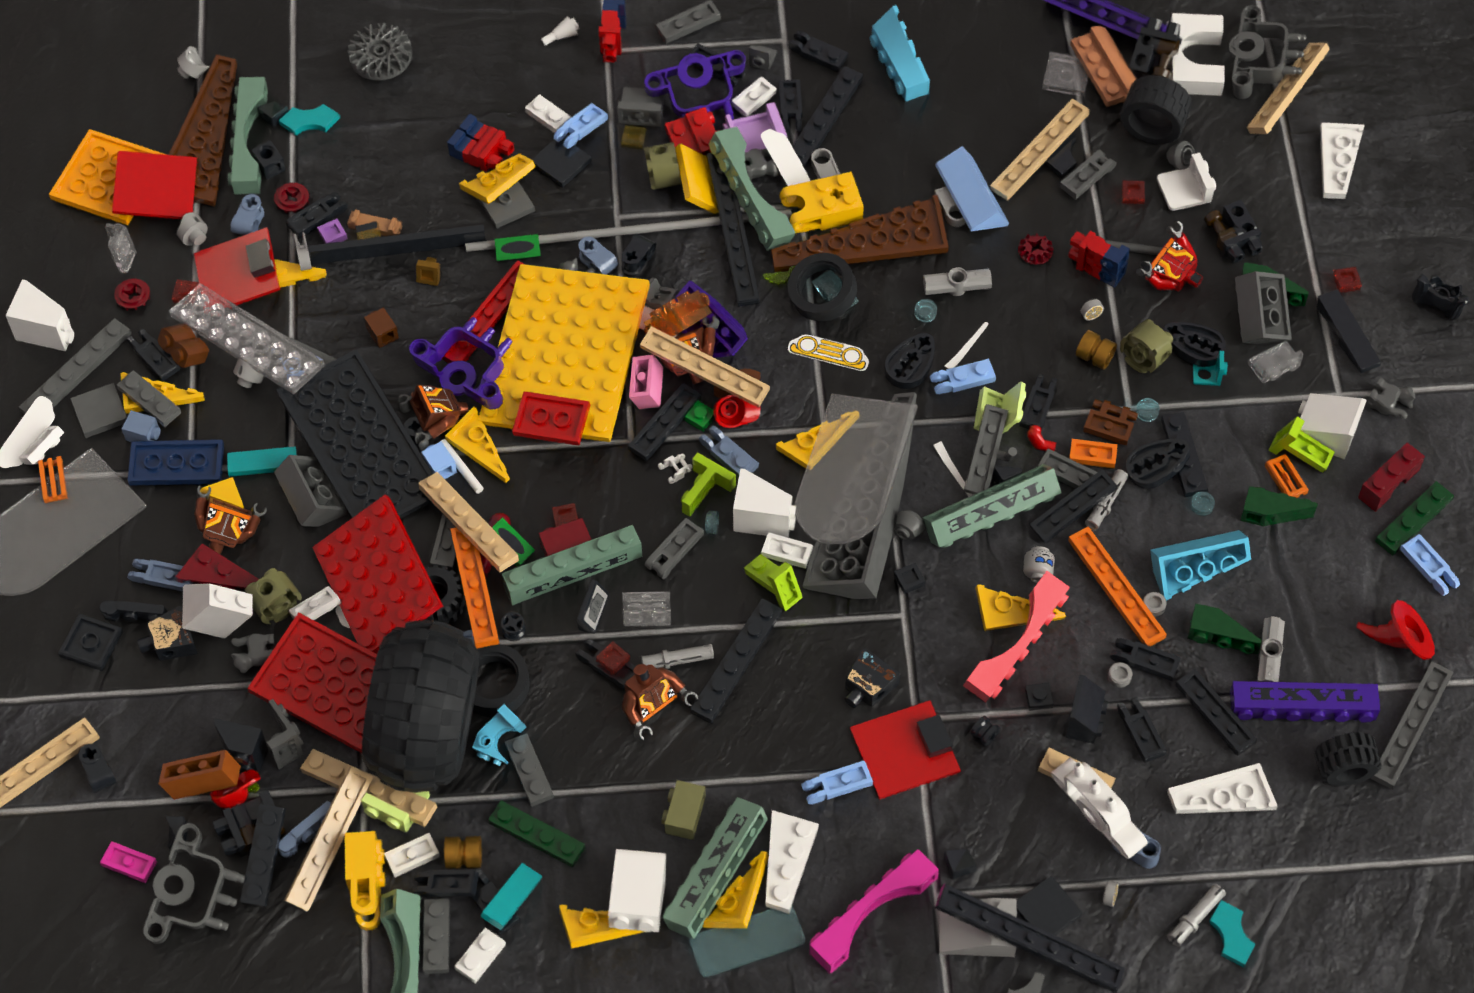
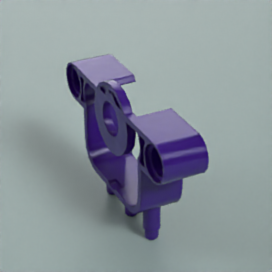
(728, 71)
(436, 352)

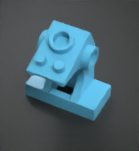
(502, 722)

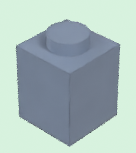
(140, 427)

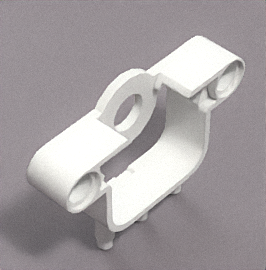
(1083, 783)

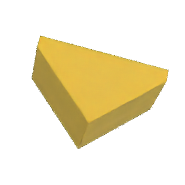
(224, 491)

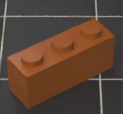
(199, 774)

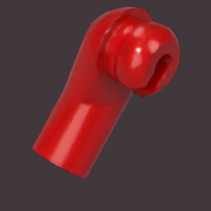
(1038, 442)

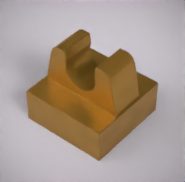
(428, 271)

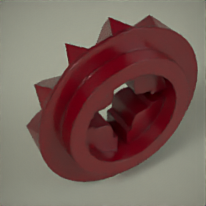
(294, 190)
(1038, 256)
(127, 288)

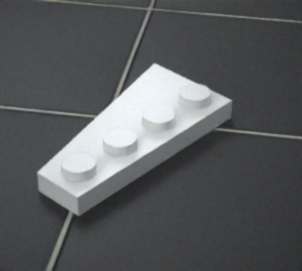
(1338, 156)
(1227, 792)
(788, 854)

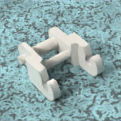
(672, 461)

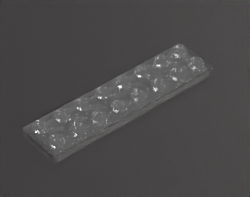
(247, 338)

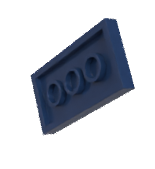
(175, 462)

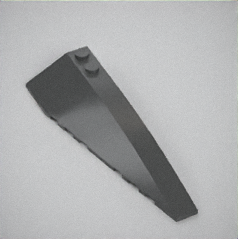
(858, 566)

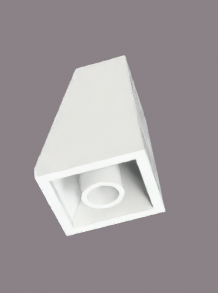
(38, 319)
(1332, 420)
(762, 507)
(214, 609)
(637, 890)

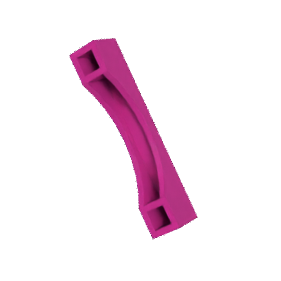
(909, 878)

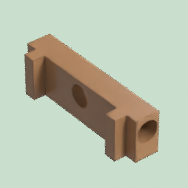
(386, 226)

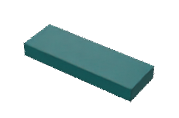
(257, 460)
(511, 896)

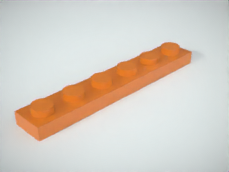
(1117, 587)
(475, 591)

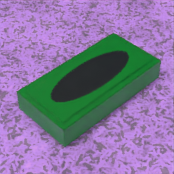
(517, 247)
(514, 540)

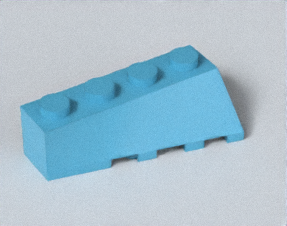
(899, 56)
(1191, 562)

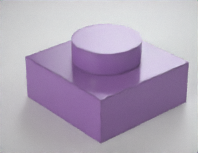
(332, 232)

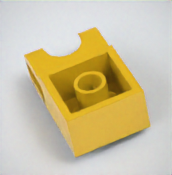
(824, 203)
(364, 875)

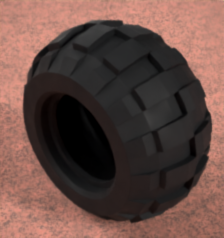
(420, 706)

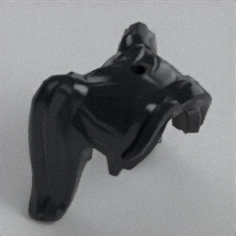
(1440, 295)

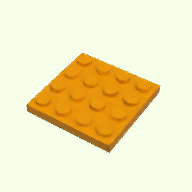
(91, 173)

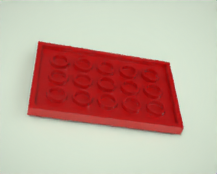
(376, 574)
(319, 679)

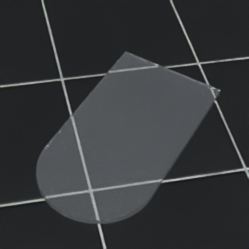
(852, 467)
(48, 537)

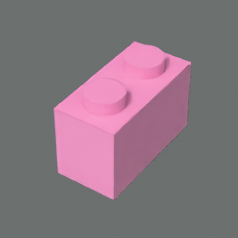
(646, 382)

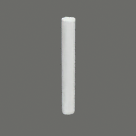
(463, 469)

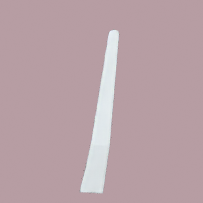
(959, 356)
(946, 459)

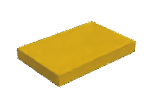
(696, 178)

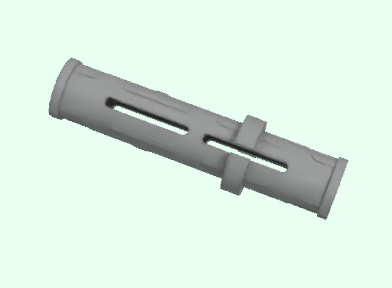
(1103, 508)
(680, 656)
(1190, 922)

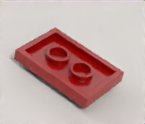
(551, 418)

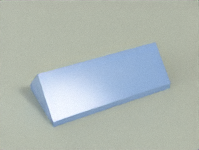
(970, 191)

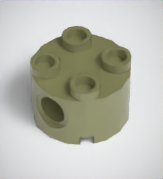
(662, 165)
(1146, 346)
(273, 596)

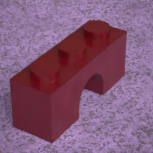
(1383, 482)

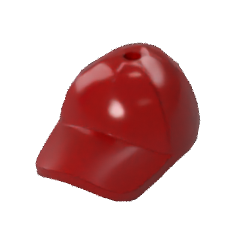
(737, 414)
(235, 795)

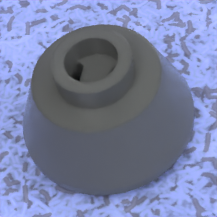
(1180, 154)
(909, 525)

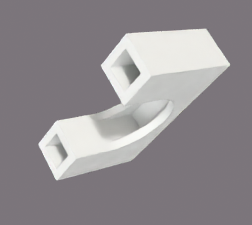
(1195, 77)

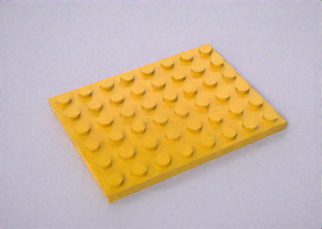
(569, 341)

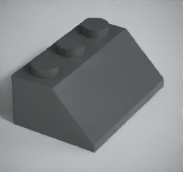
(1263, 308)
(309, 491)

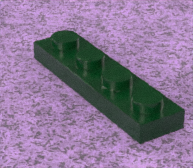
(1414, 518)
(536, 833)

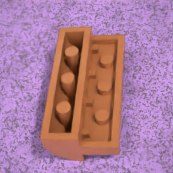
(1104, 65)

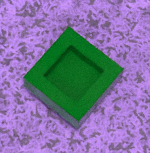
(700, 416)

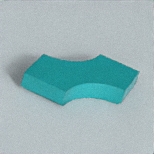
(301, 120)
(1236, 944)

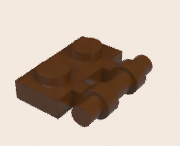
(1109, 426)

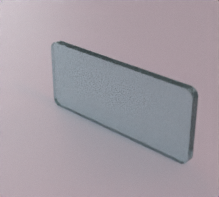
(730, 948)

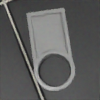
(827, 169)
(947, 206)
(303, 254)

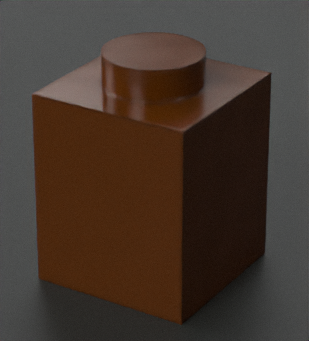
(381, 327)

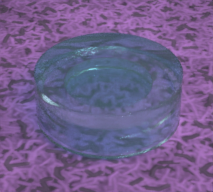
(925, 310)
(1147, 409)
(1202, 503)
(712, 522)

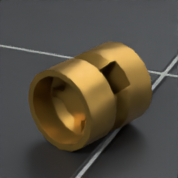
(1097, 350)
(463, 852)

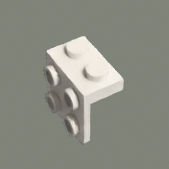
(1187, 186)

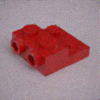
(693, 130)

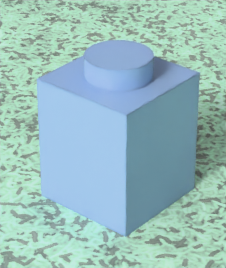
(439, 460)

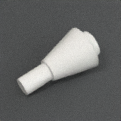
(565, 29)

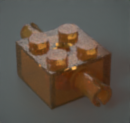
(679, 314)

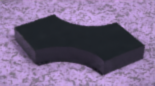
(1061, 159)

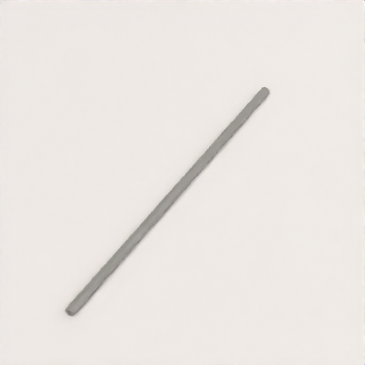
(618, 231)

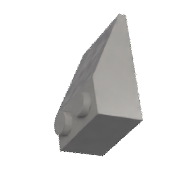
(963, 939)

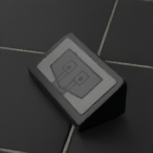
(592, 608)

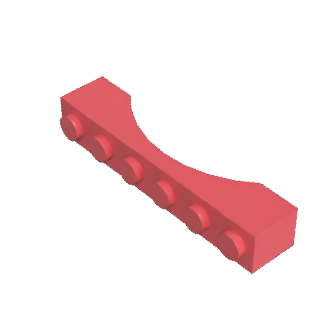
(1043, 599)

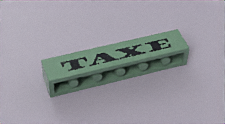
(992, 505)
(572, 565)
(715, 868)

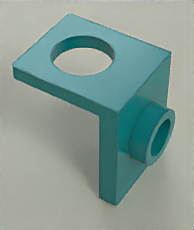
(1216, 371)

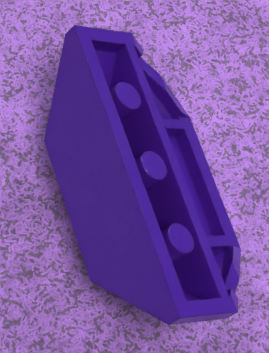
(729, 334)

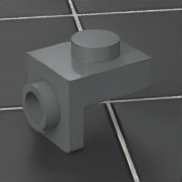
(659, 295)

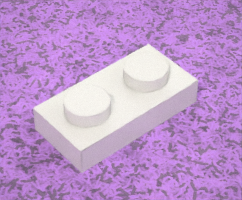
(753, 97)
(547, 113)
(46, 440)
(787, 550)
(317, 605)
(411, 855)
(480, 955)

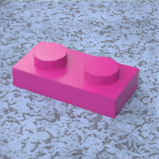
(128, 862)

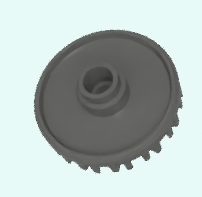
(380, 52)

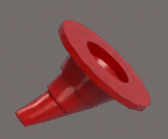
(1403, 631)

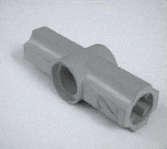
(967, 280)
(1271, 641)

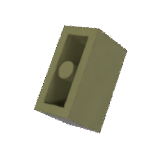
(684, 810)

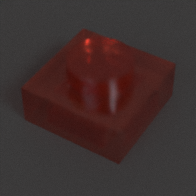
(1133, 192)
(1347, 279)
(183, 288)
(564, 514)
(613, 658)

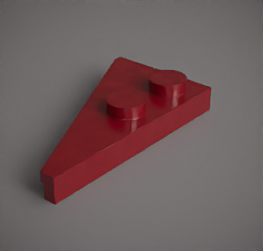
(212, 568)

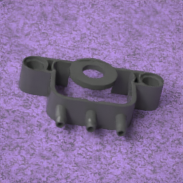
(1254, 30)
(188, 888)

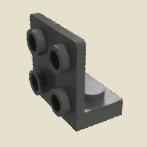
(640, 108)
(284, 746)

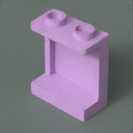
(754, 125)

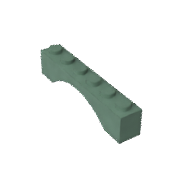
(245, 170)
(770, 224)
(401, 920)

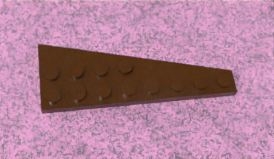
(206, 128)
(892, 235)

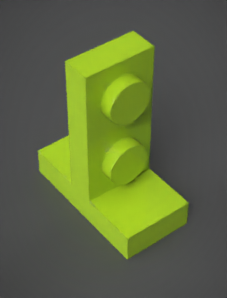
(1302, 445)
(709, 475)
(777, 579)

